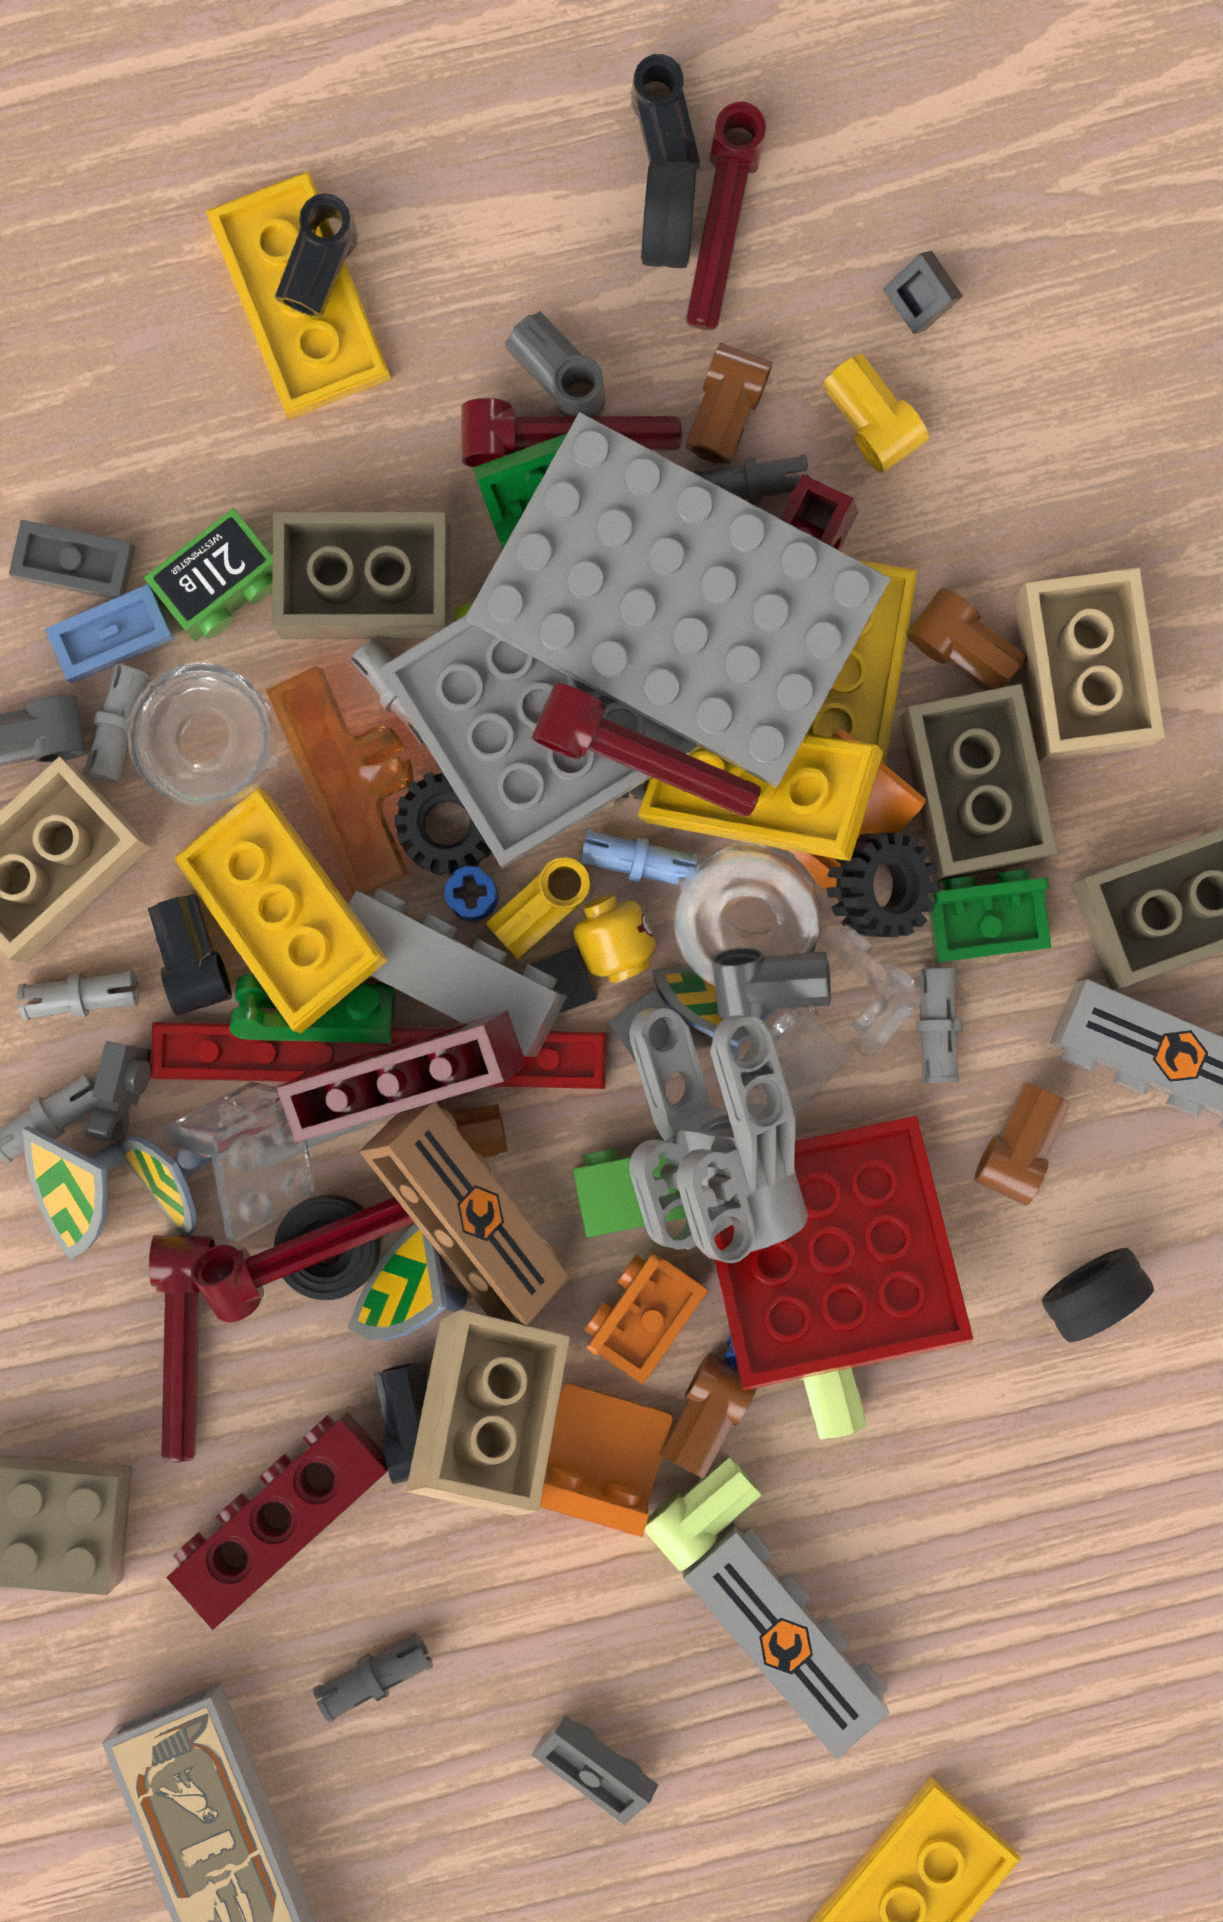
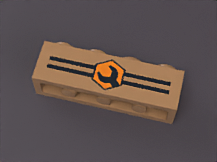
(465, 1213)

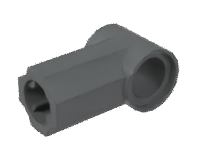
(556, 365)
(42, 731)
(755, 983)

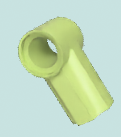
(835, 1404)
(689, 1521)

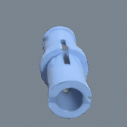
(636, 858)

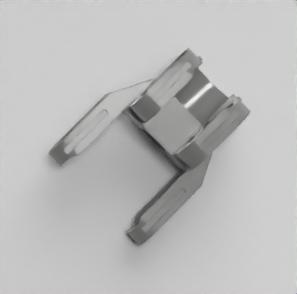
(722, 1162)

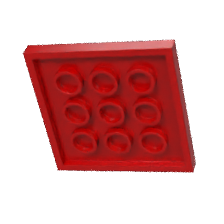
(863, 1274)

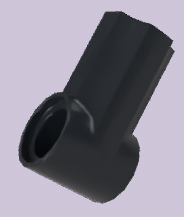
(663, 120)
(315, 259)
(192, 969)
(401, 1400)

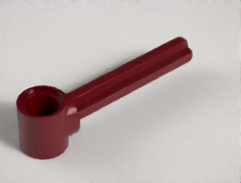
(724, 211)
(493, 431)
(575, 724)
(170, 1273)
(235, 1280)

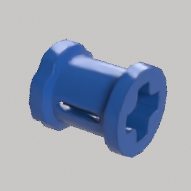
(457, 884)

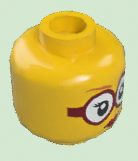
(615, 938)

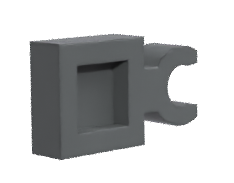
(119, 1082)

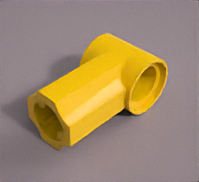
(882, 425)
(535, 910)

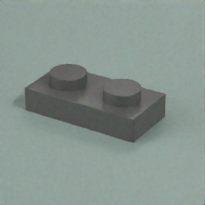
(71, 560)
(595, 1769)

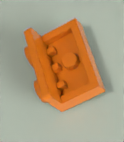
(645, 1315)

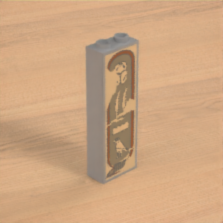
(205, 1814)

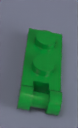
(359, 1017)

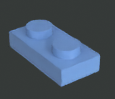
(109, 634)

